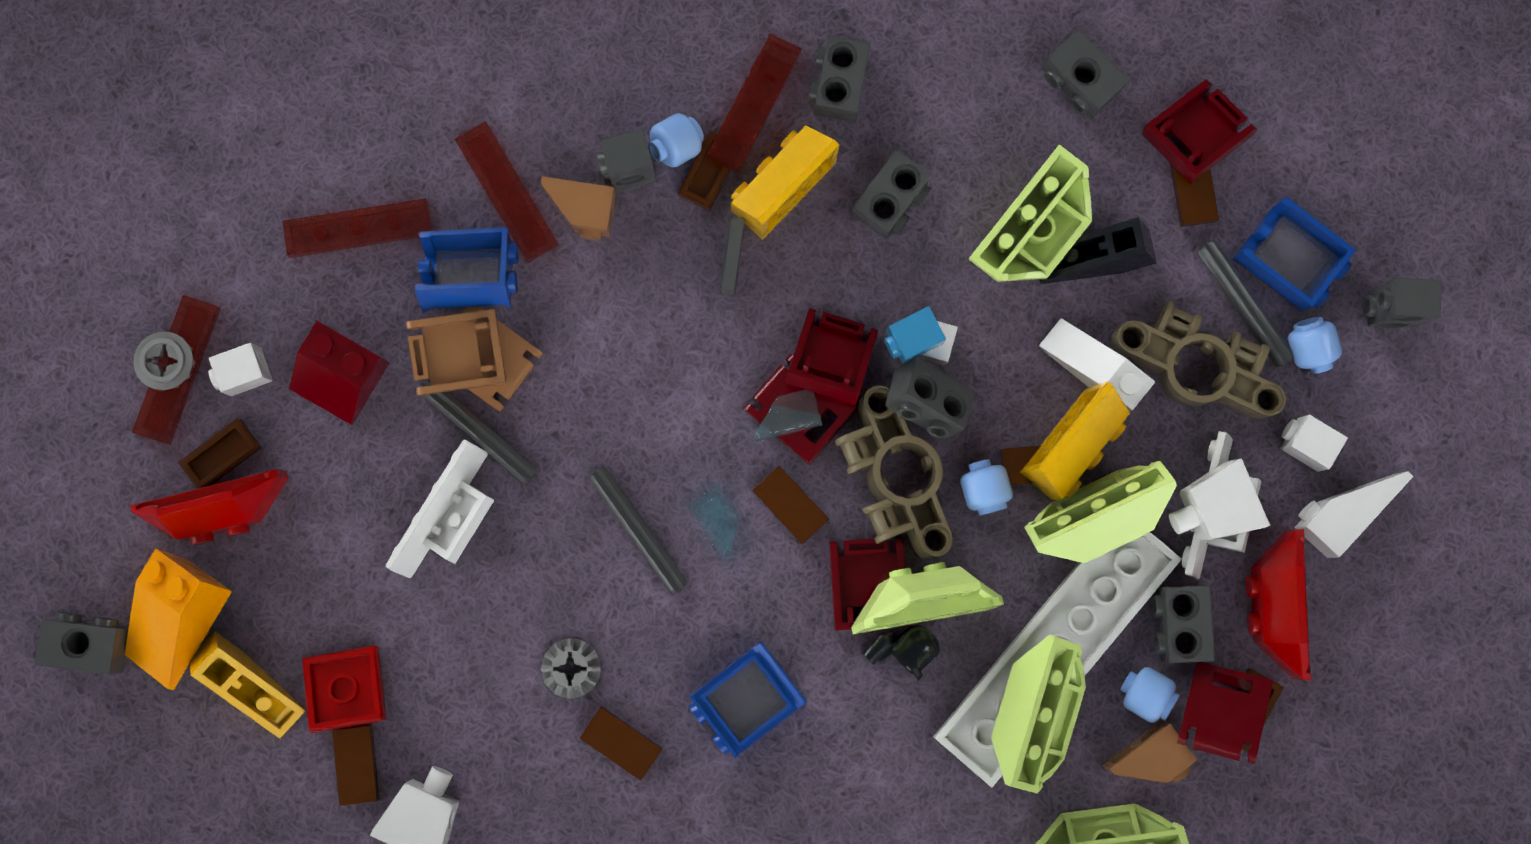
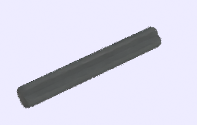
(1245, 303)
(482, 434)
(638, 530)

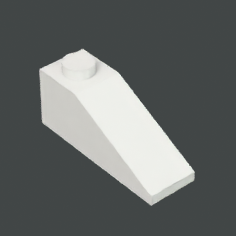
(1095, 362)
(1343, 517)

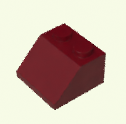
(336, 372)

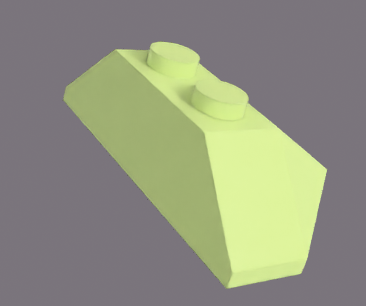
(1039, 223)
(1103, 514)
(924, 597)
(1039, 713)
(1114, 826)

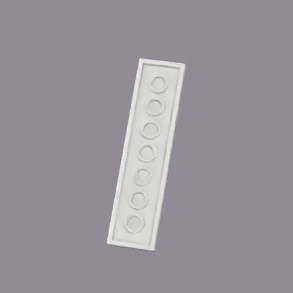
(1084, 609)

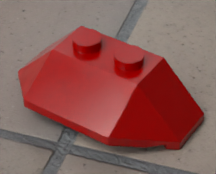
(214, 508)
(1280, 604)

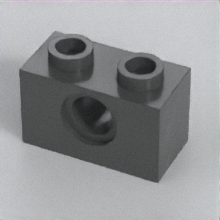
(1082, 55)
(626, 161)
(60, 645)

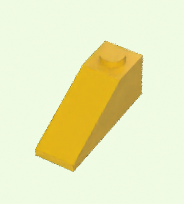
(244, 685)

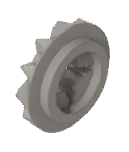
(154, 347)
(583, 655)

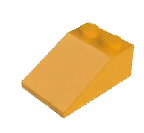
(171, 615)

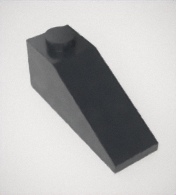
(1106, 252)

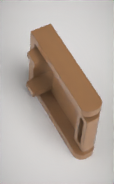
(450, 352)
(515, 364)

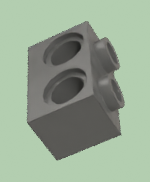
(846, 80)
(885, 191)
(1403, 303)
(929, 398)
(1194, 622)

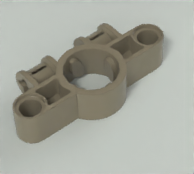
(1238, 362)
(895, 515)

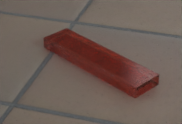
(754, 103)
(506, 192)
(356, 228)
(163, 409)

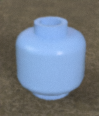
(675, 140)
(1315, 344)
(986, 487)
(1149, 694)

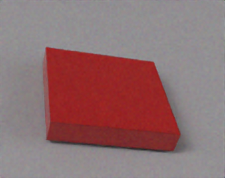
(344, 689)

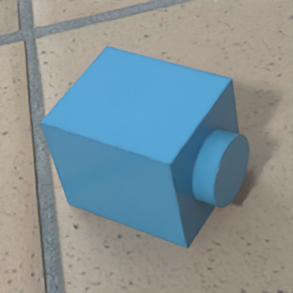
(914, 335)

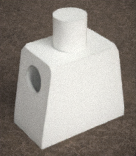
(1220, 504)
(419, 812)

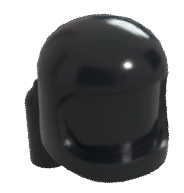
(912, 649)

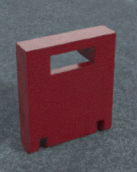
(1202, 128)
(833, 352)
(797, 441)
(859, 573)
(1224, 716)

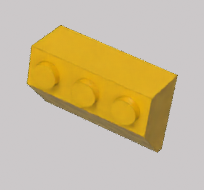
(784, 180)
(1077, 441)

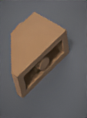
(584, 205)
(1154, 756)

